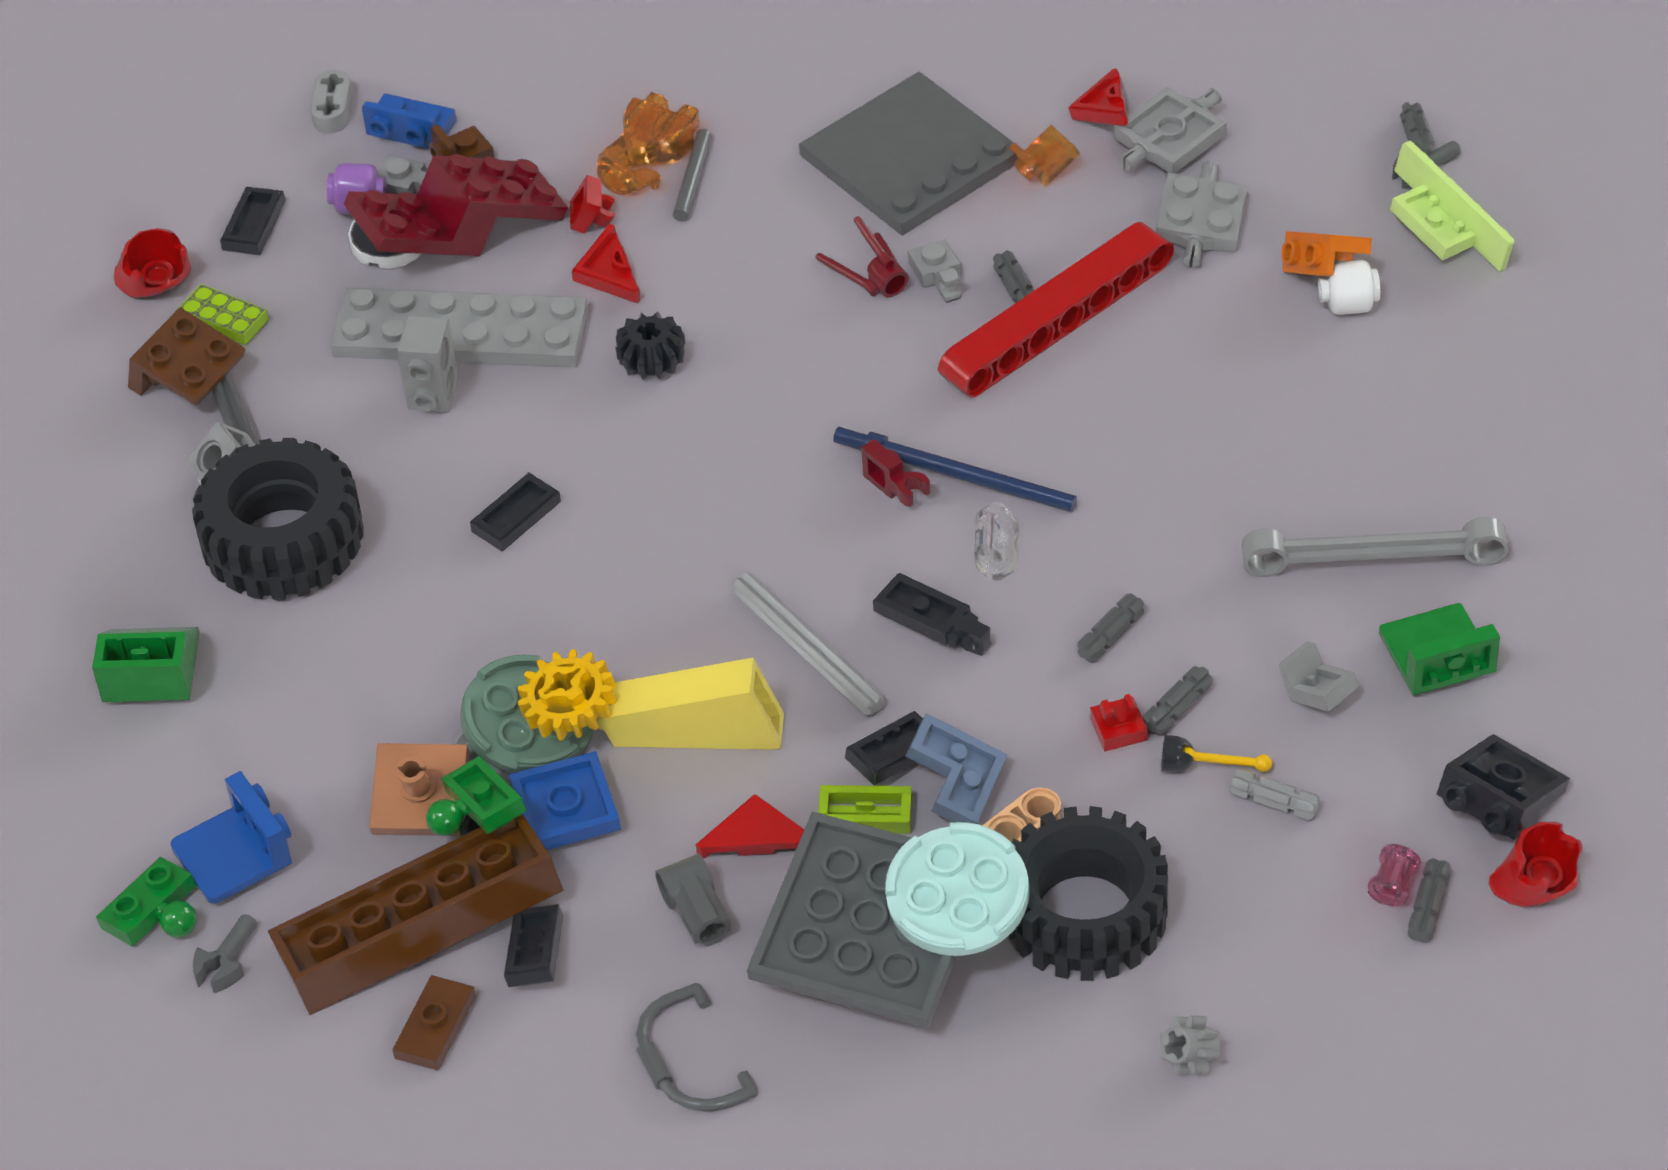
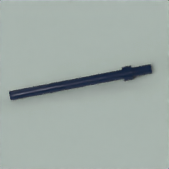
(961, 470)

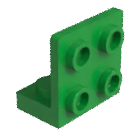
(1440, 648)

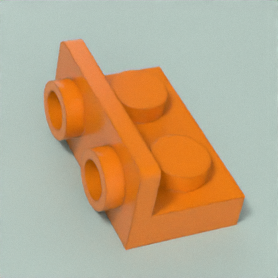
(1317, 252)

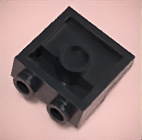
(1500, 786)

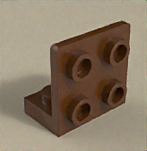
(184, 358)

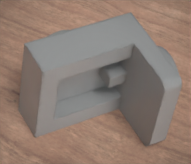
(1314, 682)

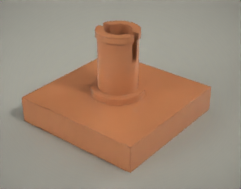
(408, 783)

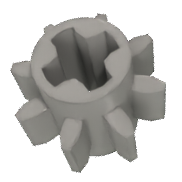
(1190, 1044)

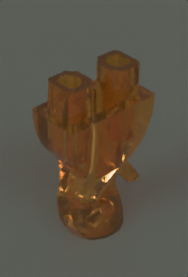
(649, 138)

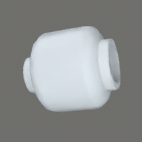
(1350, 288)

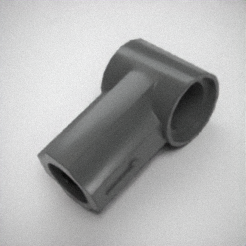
(691, 892)

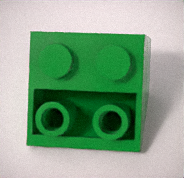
(145, 663)

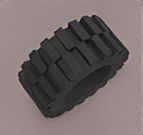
(1101, 850)

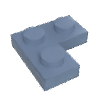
(966, 763)

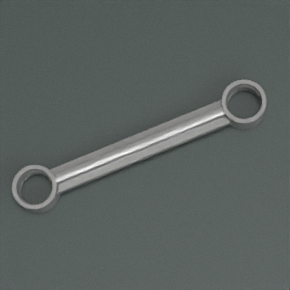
(1375, 547)

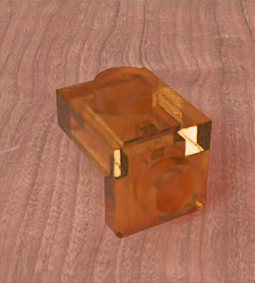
(1045, 156)

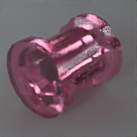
(1394, 875)

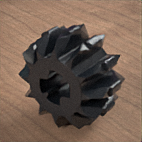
(650, 345)

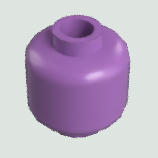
(352, 178)

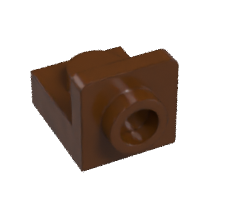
(467, 143)

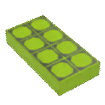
(226, 313)

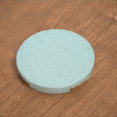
(957, 889)

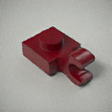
(885, 471)

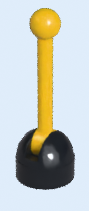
(1179, 755)

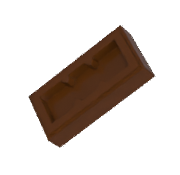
(434, 1022)

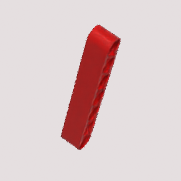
(1055, 309)

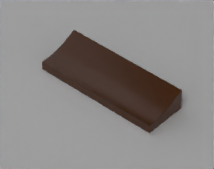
(414, 912)

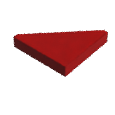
(1102, 102)
(607, 267)
(752, 830)

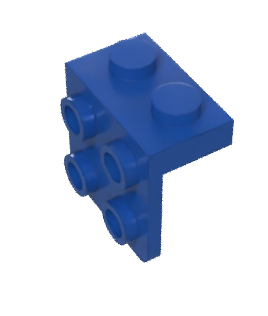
(236, 844)

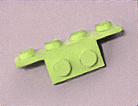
(1444, 213)

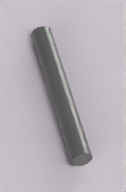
(692, 175)

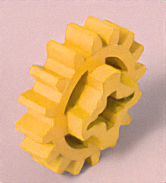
(567, 694)

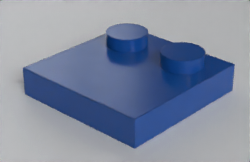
(567, 800)

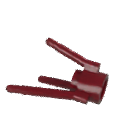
(884, 270)

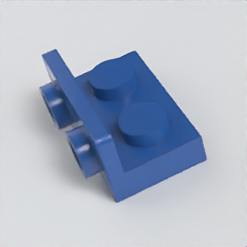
(406, 119)

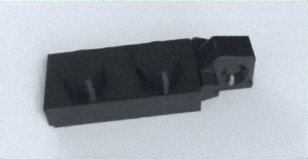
(932, 614)

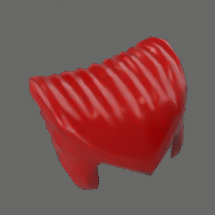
(151, 263)
(1538, 866)

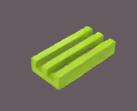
(887, 818)

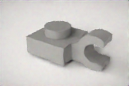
(938, 266)

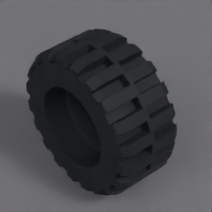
(286, 556)

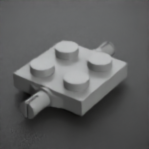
(1170, 130)
(1201, 213)

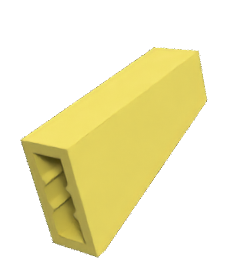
(697, 708)

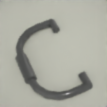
(657, 1069)

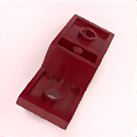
(455, 206)

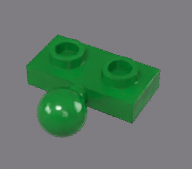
(476, 793)
(151, 899)

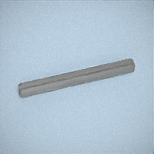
(808, 644)

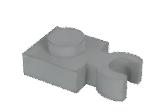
(402, 174)

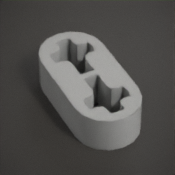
(338, 101)

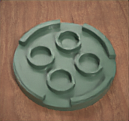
(496, 724)

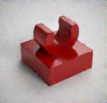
(590, 206)
(1118, 723)

